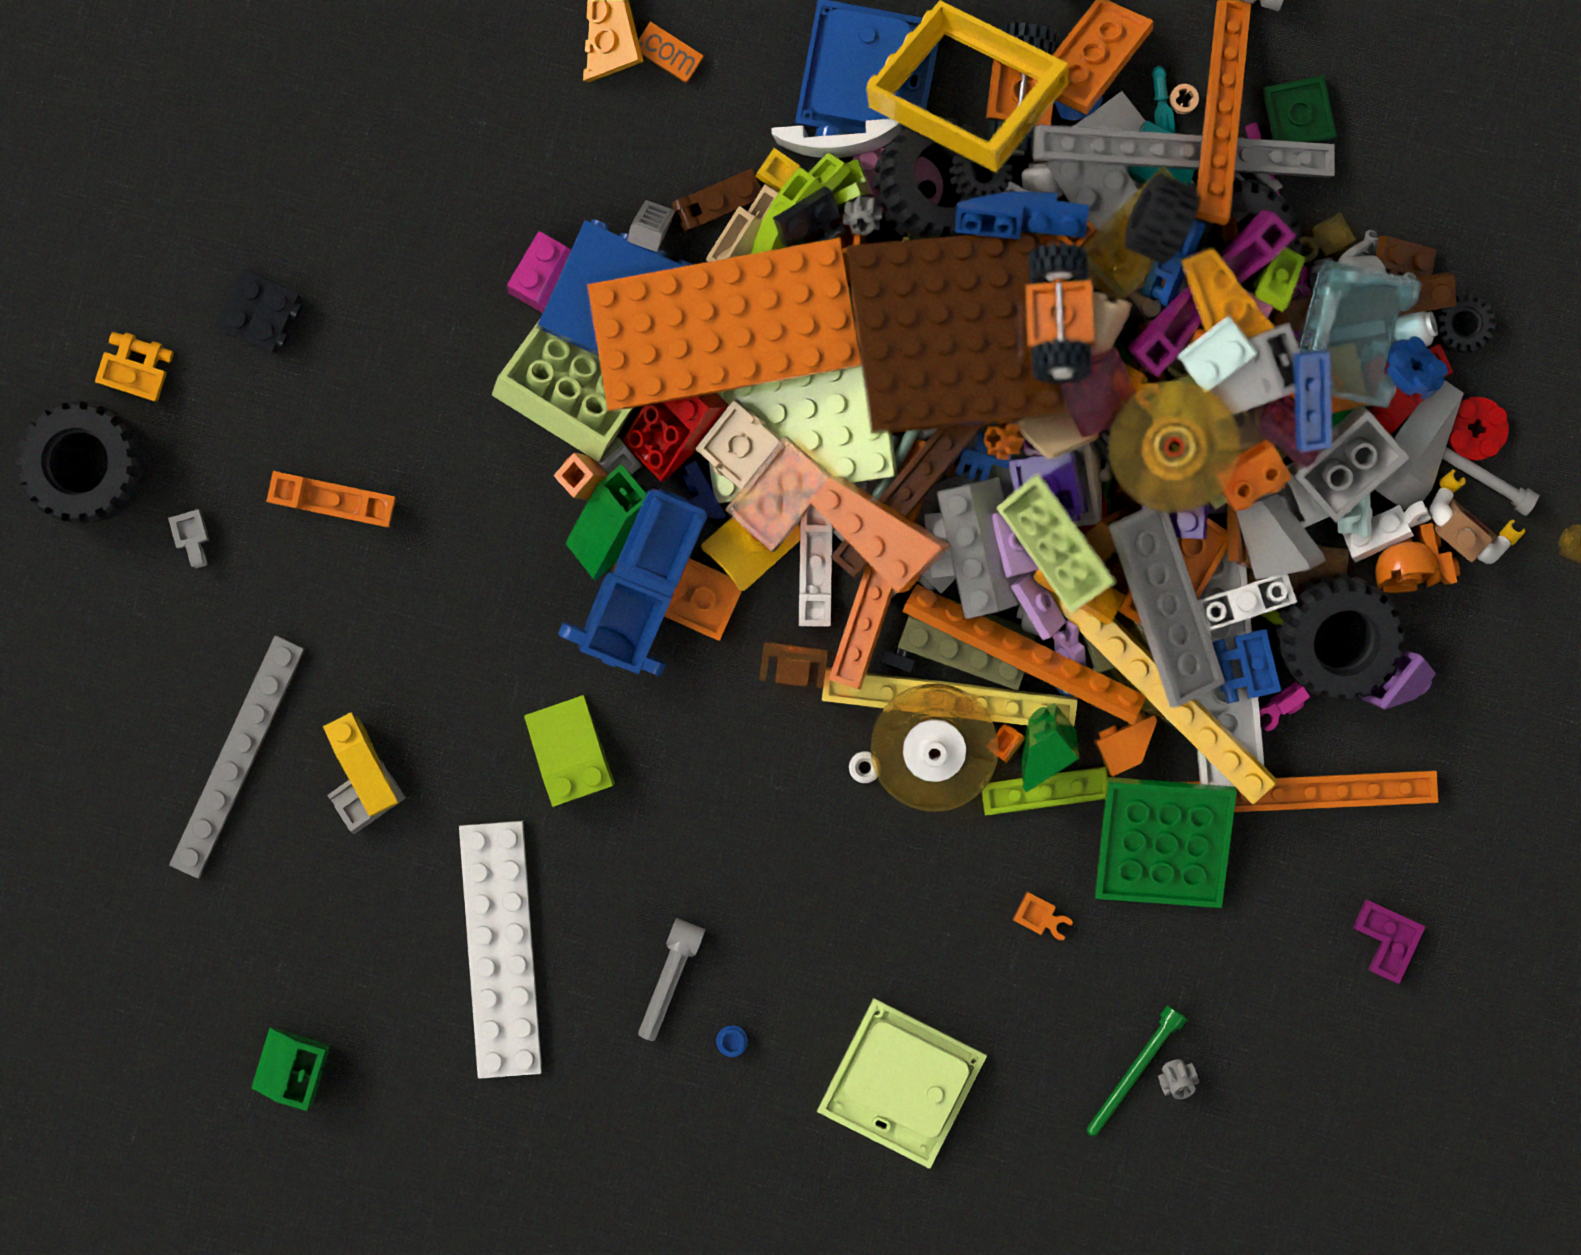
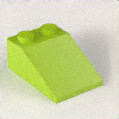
(568, 751)

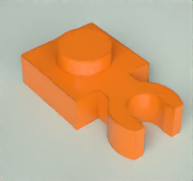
(1037, 915)

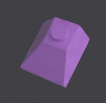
(1406, 684)

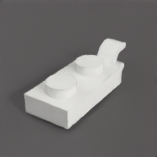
(1387, 530)

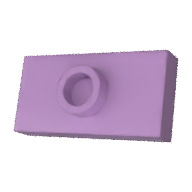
(1012, 552)
(1038, 605)

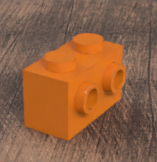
(1257, 473)

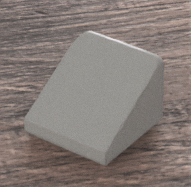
(617, 455)

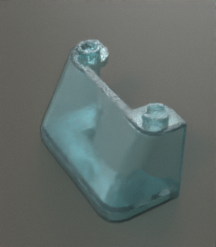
(1355, 321)

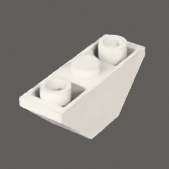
(1247, 601)

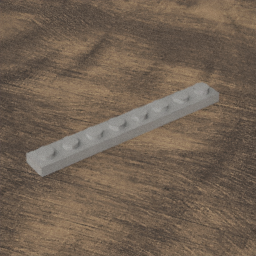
(237, 757)

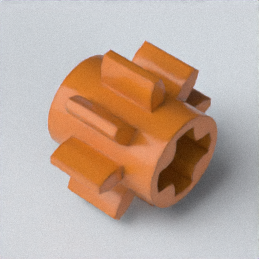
(1003, 440)

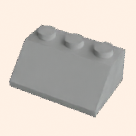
(1353, 467)

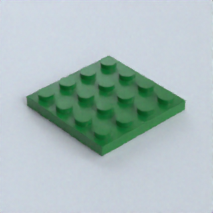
(1165, 842)

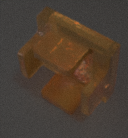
(793, 663)

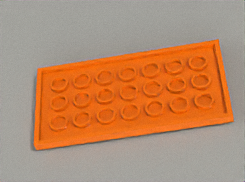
(724, 325)

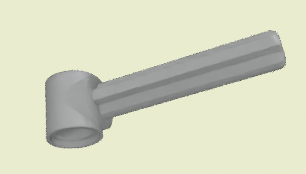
(683, 942)

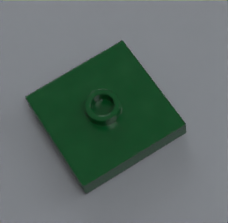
(1299, 111)

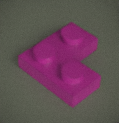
(1397, 936)

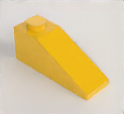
(361, 763)

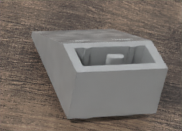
(1265, 375)

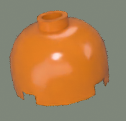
(1405, 566)

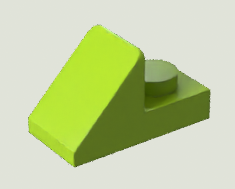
(1278, 279)

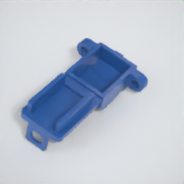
(642, 584)

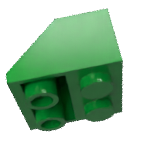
(290, 1068)

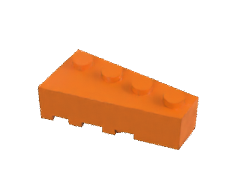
(879, 533)

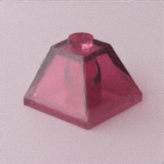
(1101, 396)

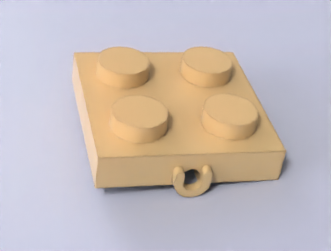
(738, 444)

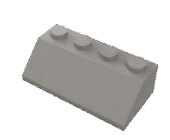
(974, 547)

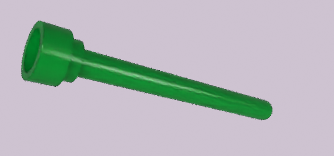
(1170, 1022)

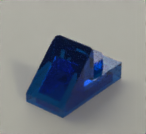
(706, 499)

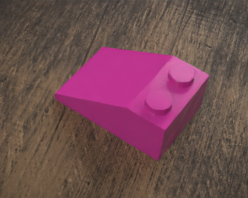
(538, 271)

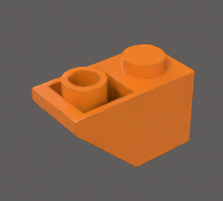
(1125, 746)

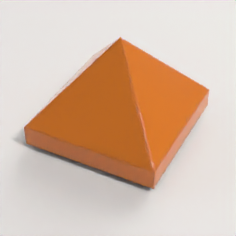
(1008, 742)

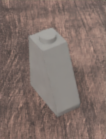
(1276, 539)

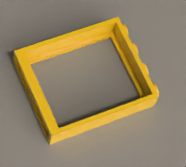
(947, 20)

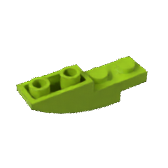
(827, 172)

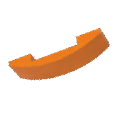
(331, 499)

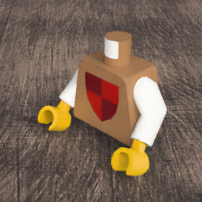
(1464, 530)

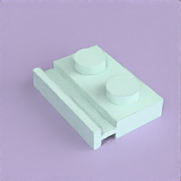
(1217, 354)

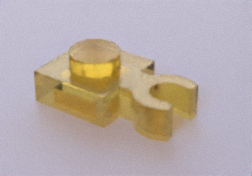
(1329, 237)

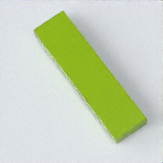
(1057, 790)

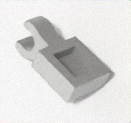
(189, 533)

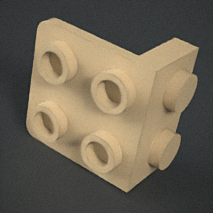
(1054, 435)

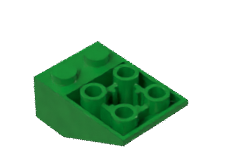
(606, 522)

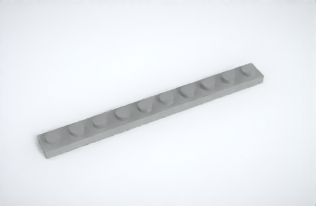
(1178, 151)

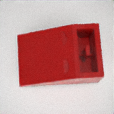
(671, 430)

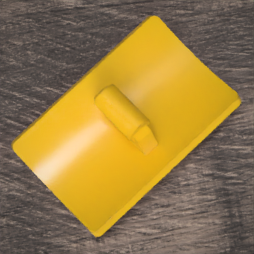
(742, 554)

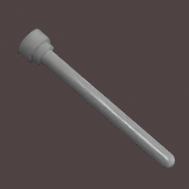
(1522, 499)

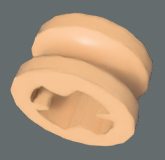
(1191, 104)

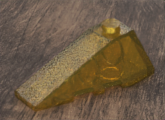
(1110, 264)

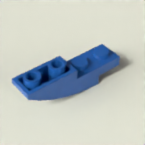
(1013, 212)

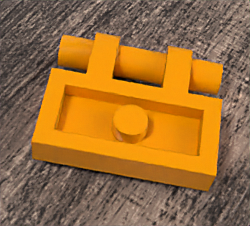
(132, 376)

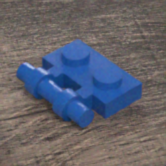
(1255, 663)

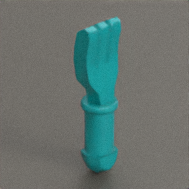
(1163, 113)

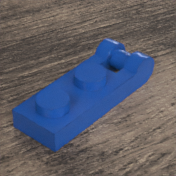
(1172, 269)

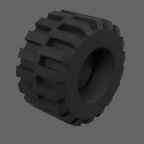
(1161, 218)

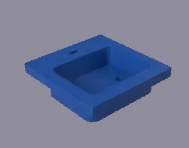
(843, 54)

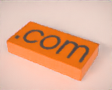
(669, 52)

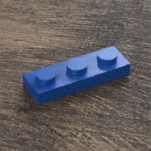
(1312, 400)

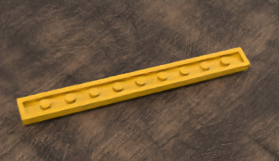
(1190, 718)

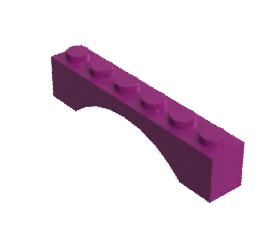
(1178, 321)

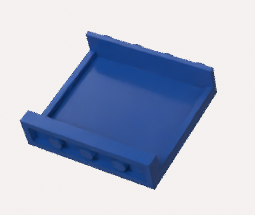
(593, 259)

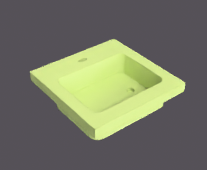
(903, 1077)

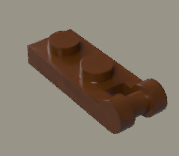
(718, 200)

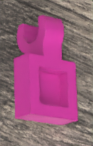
(1287, 701)

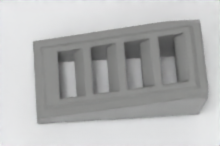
(650, 225)

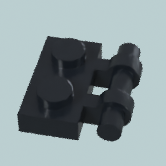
(809, 216)

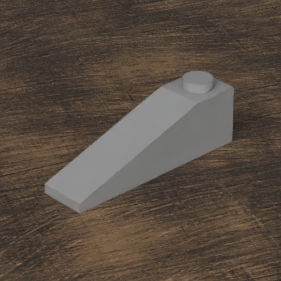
(1424, 440)

